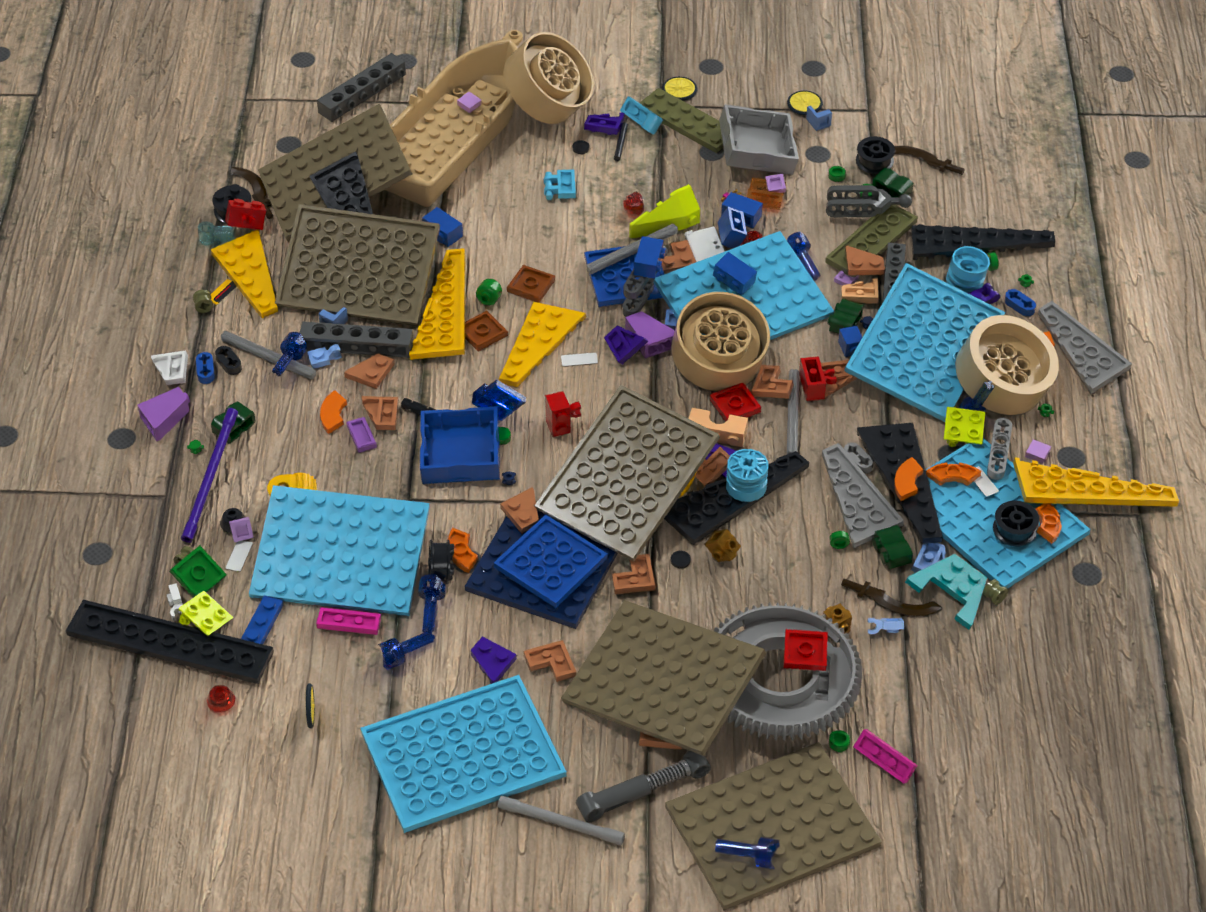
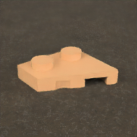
(861, 292)

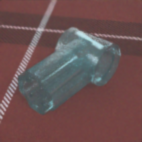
(209, 233)

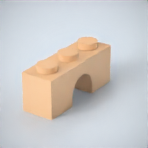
(730, 433)

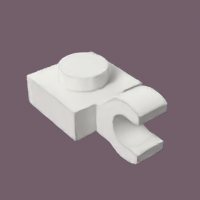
(175, 600)

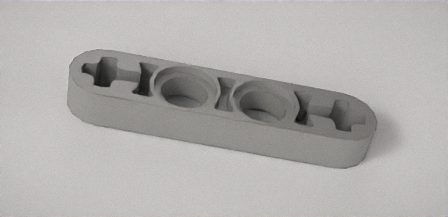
(999, 448)

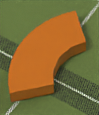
(331, 411)
(959, 472)
(906, 477)
(1049, 522)
(463, 556)

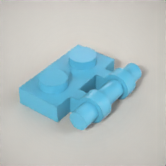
(565, 187)

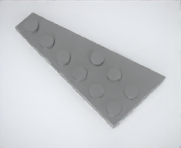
(1088, 354)
(859, 500)

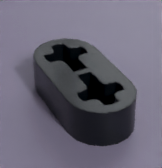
(225, 362)

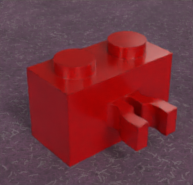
(245, 214)
(814, 378)
(560, 413)

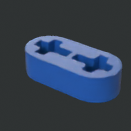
(1020, 302)
(201, 368)

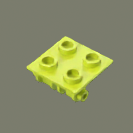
(963, 426)
(204, 613)

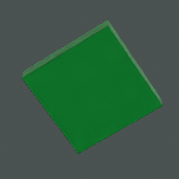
(198, 572)

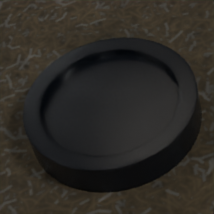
(580, 147)
(680, 559)

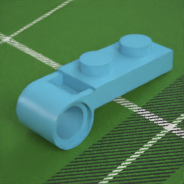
(641, 115)

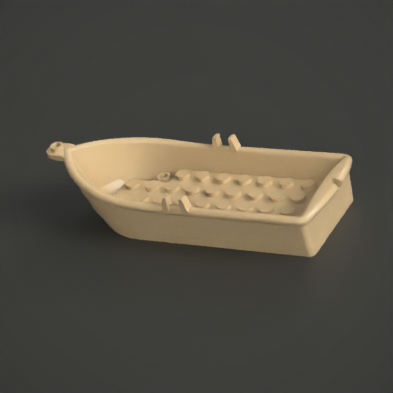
(443, 137)

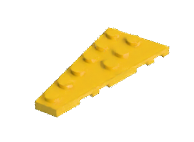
(247, 267)
(539, 336)

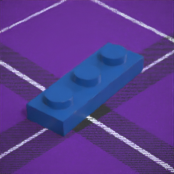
(263, 620)

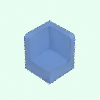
(819, 120)
(339, 318)

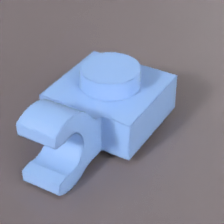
(321, 357)
(891, 625)

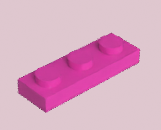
(348, 621)
(885, 756)

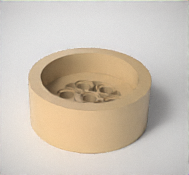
(548, 78)
(1013, 357)
(718, 367)

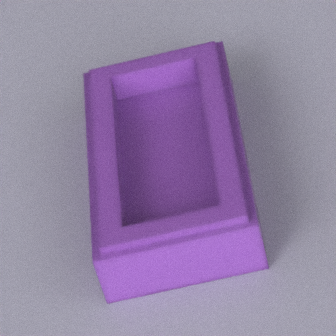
(361, 434)

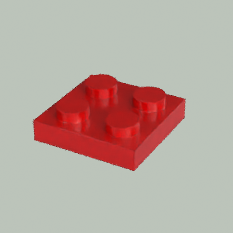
(735, 401)
(805, 650)

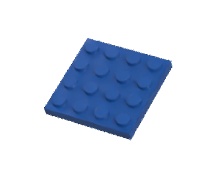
(610, 281)
(550, 561)

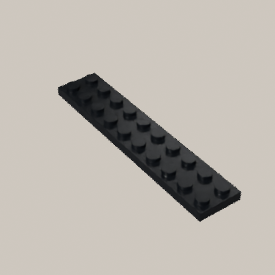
(170, 641)

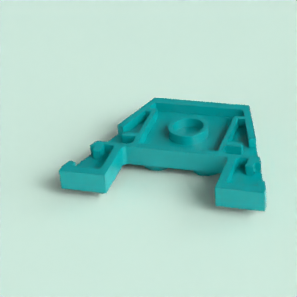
(956, 579)

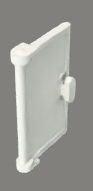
(703, 243)

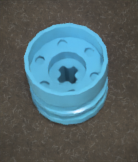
(968, 269)
(747, 475)

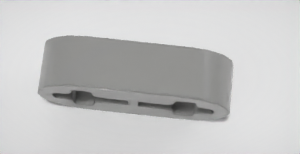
(859, 457)

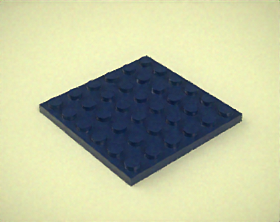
(496, 586)

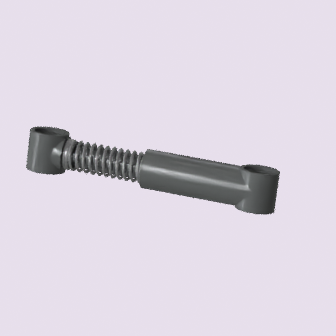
(594, 805)

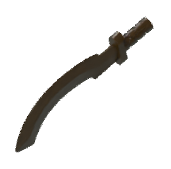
(930, 159)
(257, 185)
(890, 603)

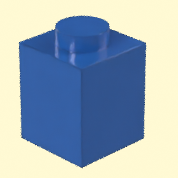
(849, 340)

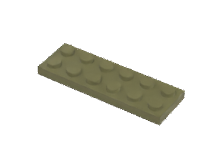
(685, 119)
(874, 235)

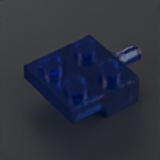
(498, 395)

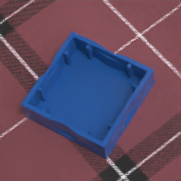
(460, 445)

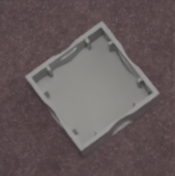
(758, 139)

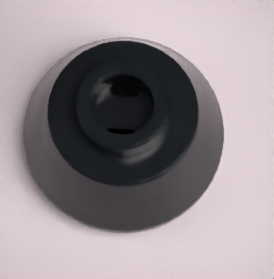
(230, 515)

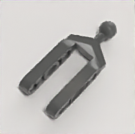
(879, 201)
(642, 287)

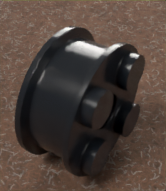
(875, 154)
(226, 193)
(1015, 523)
(439, 560)

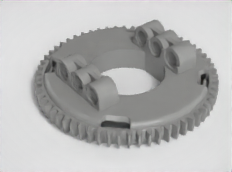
(810, 707)

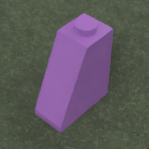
(655, 332)
(164, 412)

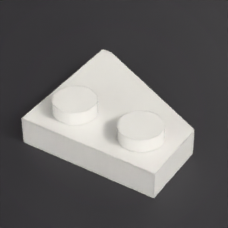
(172, 366)

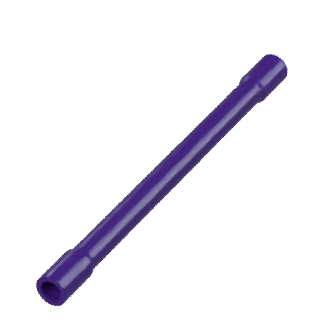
(191, 526)

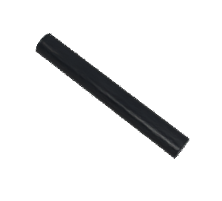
(620, 143)

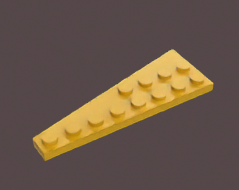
(444, 316)
(1079, 486)

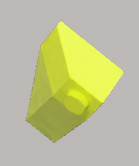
(678, 210)

